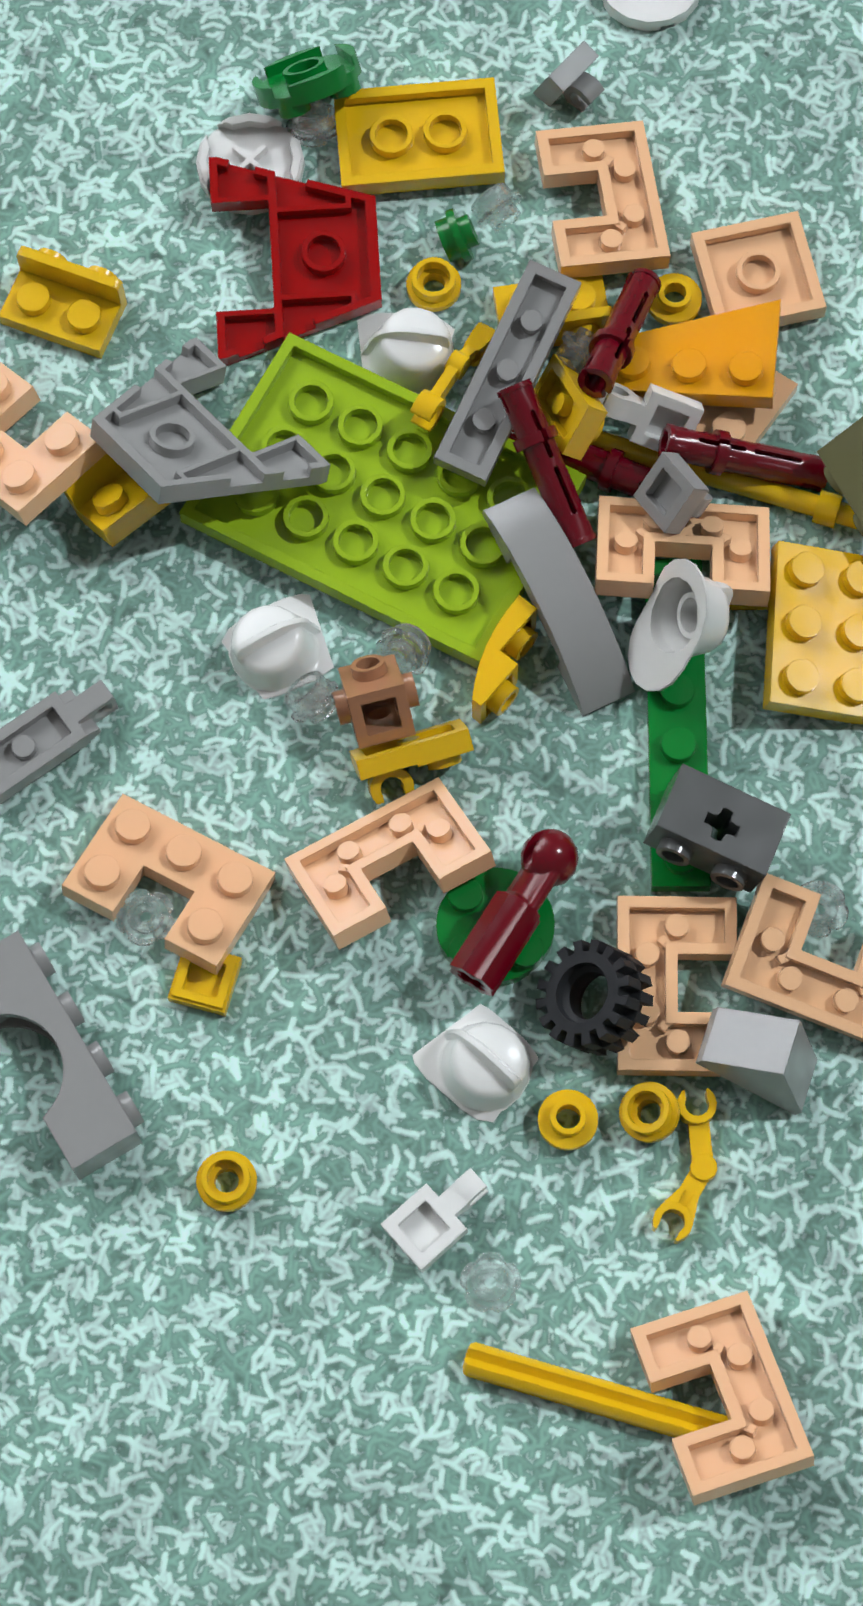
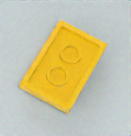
(420, 137)
(815, 633)

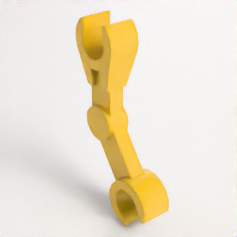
(431, 404)
(701, 1170)

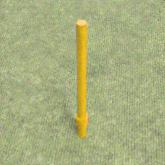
(824, 508)

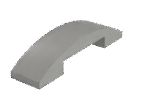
(563, 599)

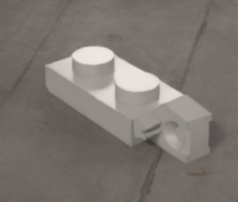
(50, 735)

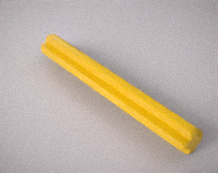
(585, 1392)

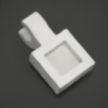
(652, 412)
(429, 1224)

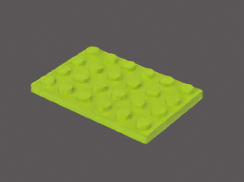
(388, 522)

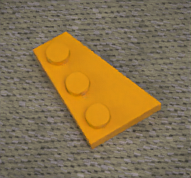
(711, 359)

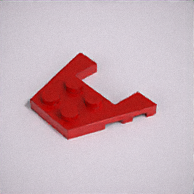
(319, 256)

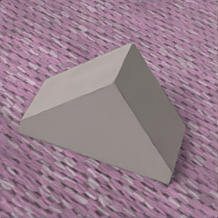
(760, 1055)

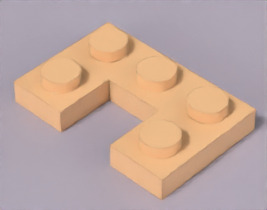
(632, 221)
(50, 464)
(725, 534)
(142, 842)
(340, 866)
(658, 935)
(777, 972)
(762, 1427)

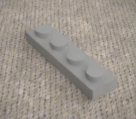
(512, 356)

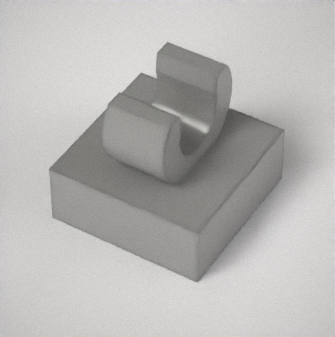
(572, 81)
(672, 493)

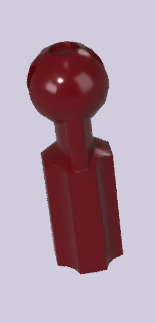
(512, 915)

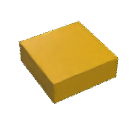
(202, 989)

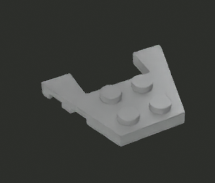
(183, 450)

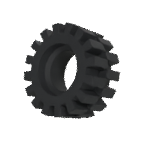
(619, 1011)

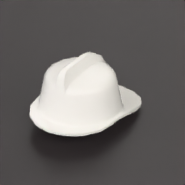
(406, 346)
(680, 620)
(277, 645)
(478, 1063)

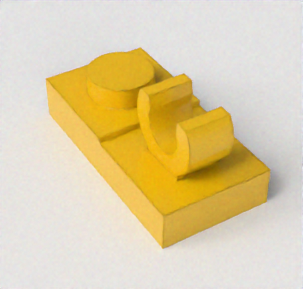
(566, 406)
(433, 746)

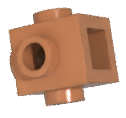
(376, 700)

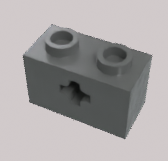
(745, 825)

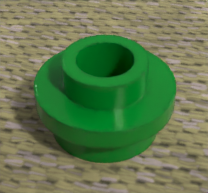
(457, 235)

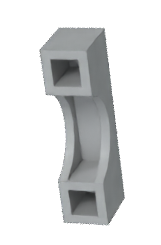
(86, 1116)

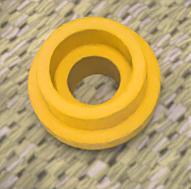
(428, 270)
(676, 312)
(640, 1096)
(567, 1138)
(226, 1162)

